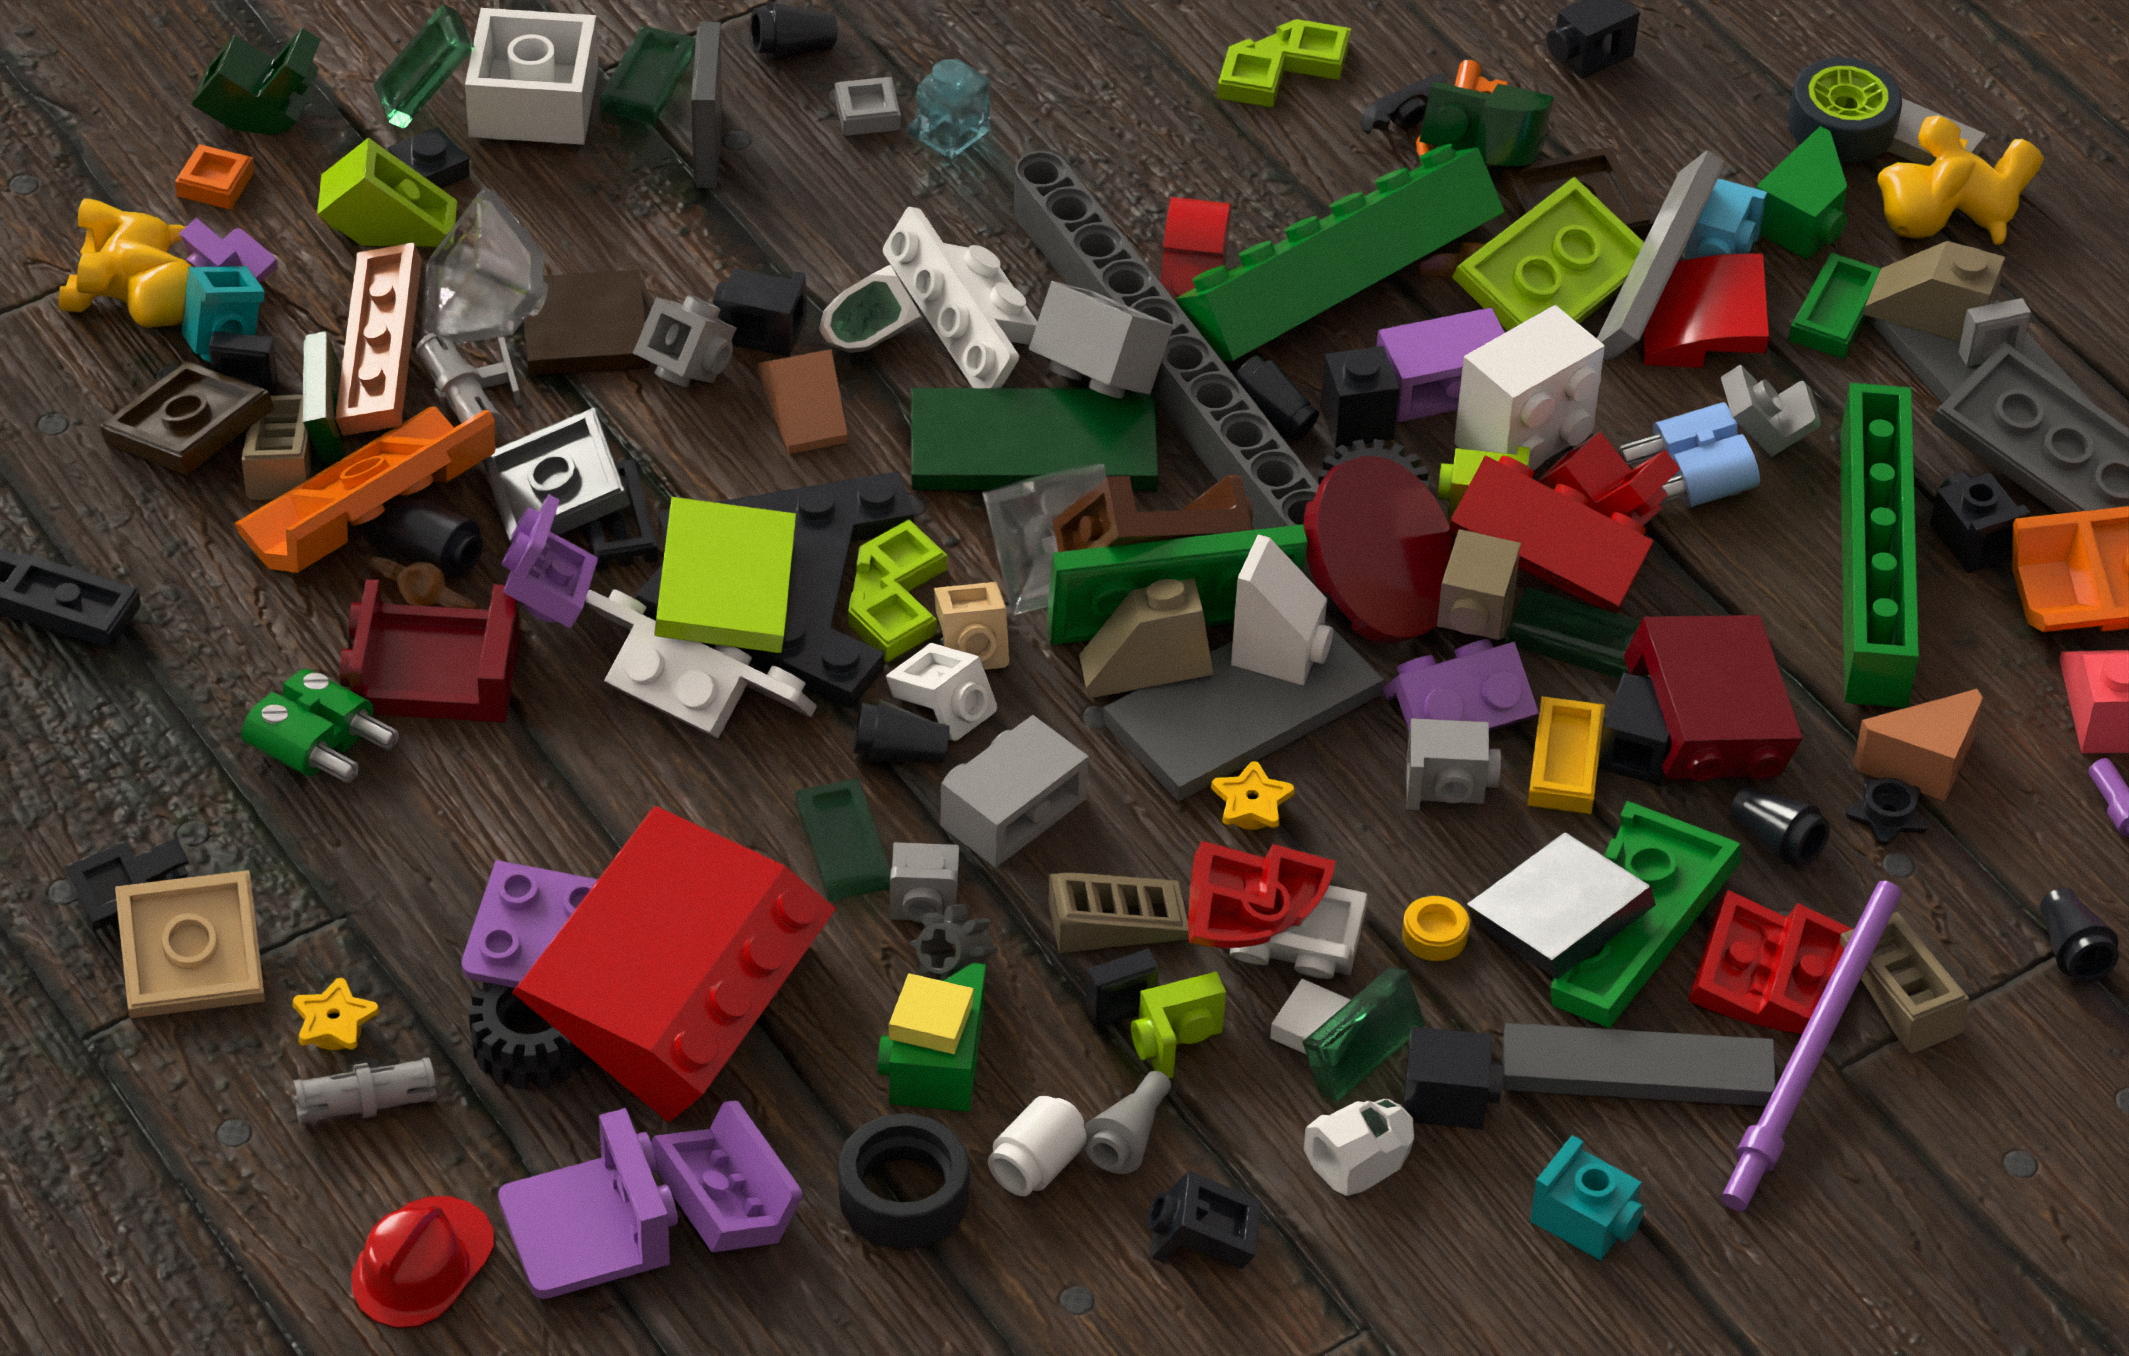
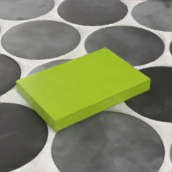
(1557, 254)
(725, 575)

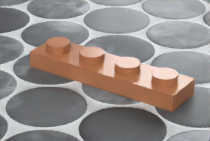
(378, 339)

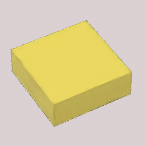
(931, 1013)

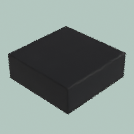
(245, 358)
(1116, 987)

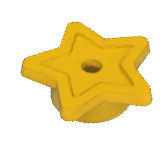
(1247, 812)
(337, 1032)

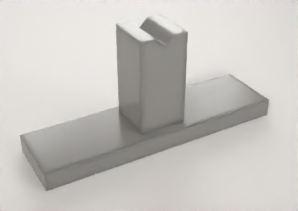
(501, 373)

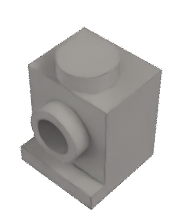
(1449, 762)

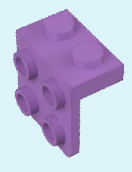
(519, 920)
(592, 1217)

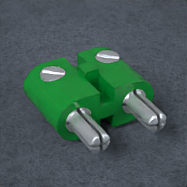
(311, 722)

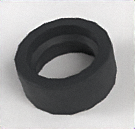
(898, 1139)

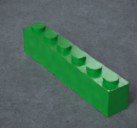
(1341, 253)
(1878, 546)

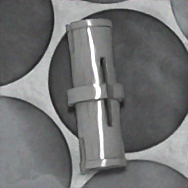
(455, 380)
(364, 1090)

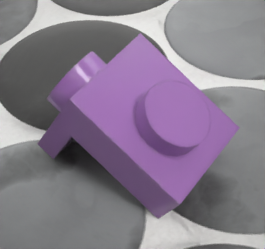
(236, 249)

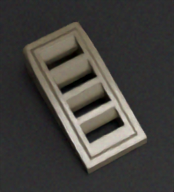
(277, 452)
(1082, 931)
(1923, 1017)

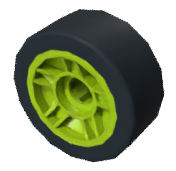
(1850, 100)

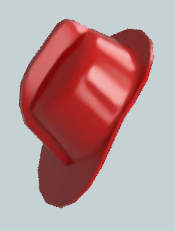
(420, 1260)

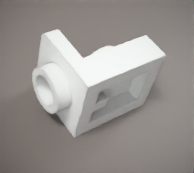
(949, 684)

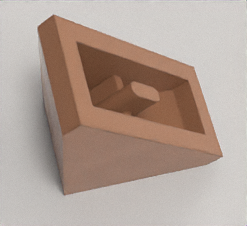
(805, 400)
(1920, 742)

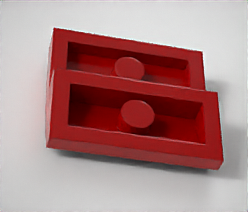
(1708, 307)
(1766, 964)

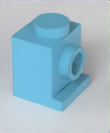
(1728, 221)

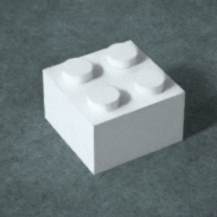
(532, 76)
(1531, 389)

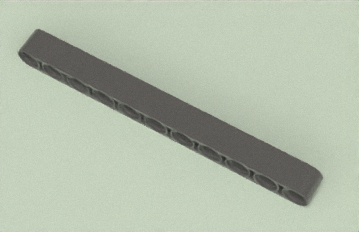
(1192, 380)

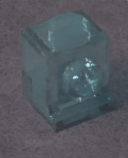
(949, 97)

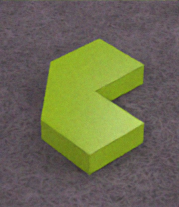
(1300, 46)
(881, 602)

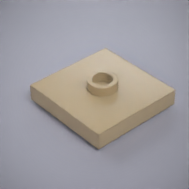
(189, 944)

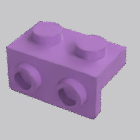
(546, 569)
(1475, 686)
(728, 1181)

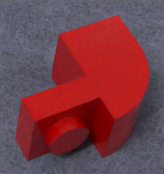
(1193, 241)
(1608, 481)

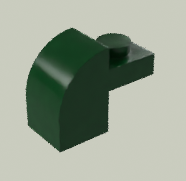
(255, 91)
(1504, 125)

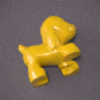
(1923, 197)
(129, 261)

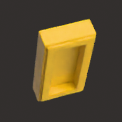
(1566, 755)

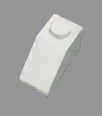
(1278, 617)

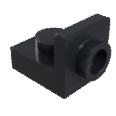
(1204, 1219)

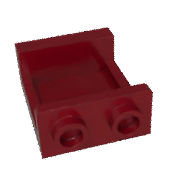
(433, 657)
(1717, 695)

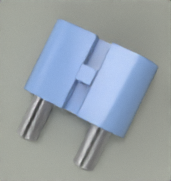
(1707, 450)

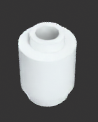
(1037, 1145)

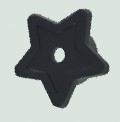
(1888, 794)

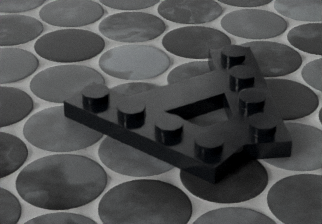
(825, 525)

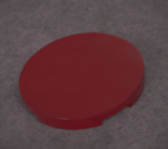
(1379, 547)

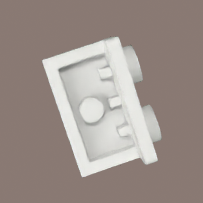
(1319, 944)

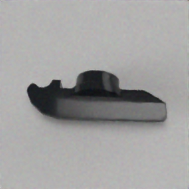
(1402, 107)

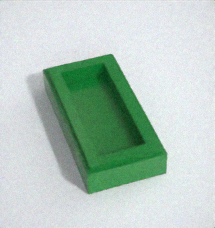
(1835, 306)

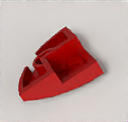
(1250, 898)

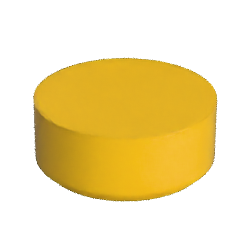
(1435, 928)

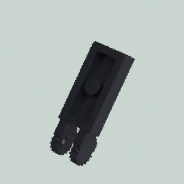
(65, 598)

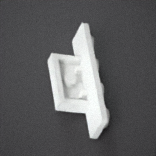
(962, 298)
(687, 676)

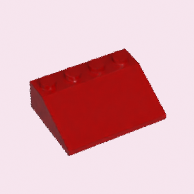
(673, 958)

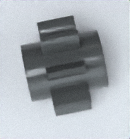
(942, 931)

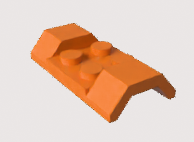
(314, 515)
(2073, 569)

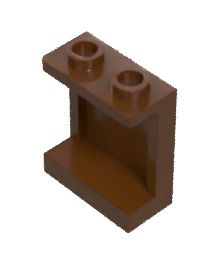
(1110, 517)

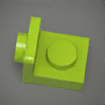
(1176, 1015)

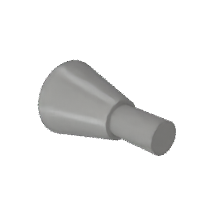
(1121, 1132)

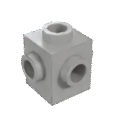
(686, 340)

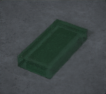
(423, 66)
(647, 74)
(843, 839)
(1363, 1033)

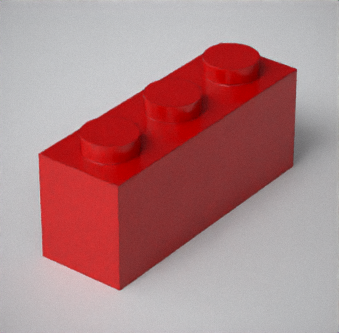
(1558, 532)

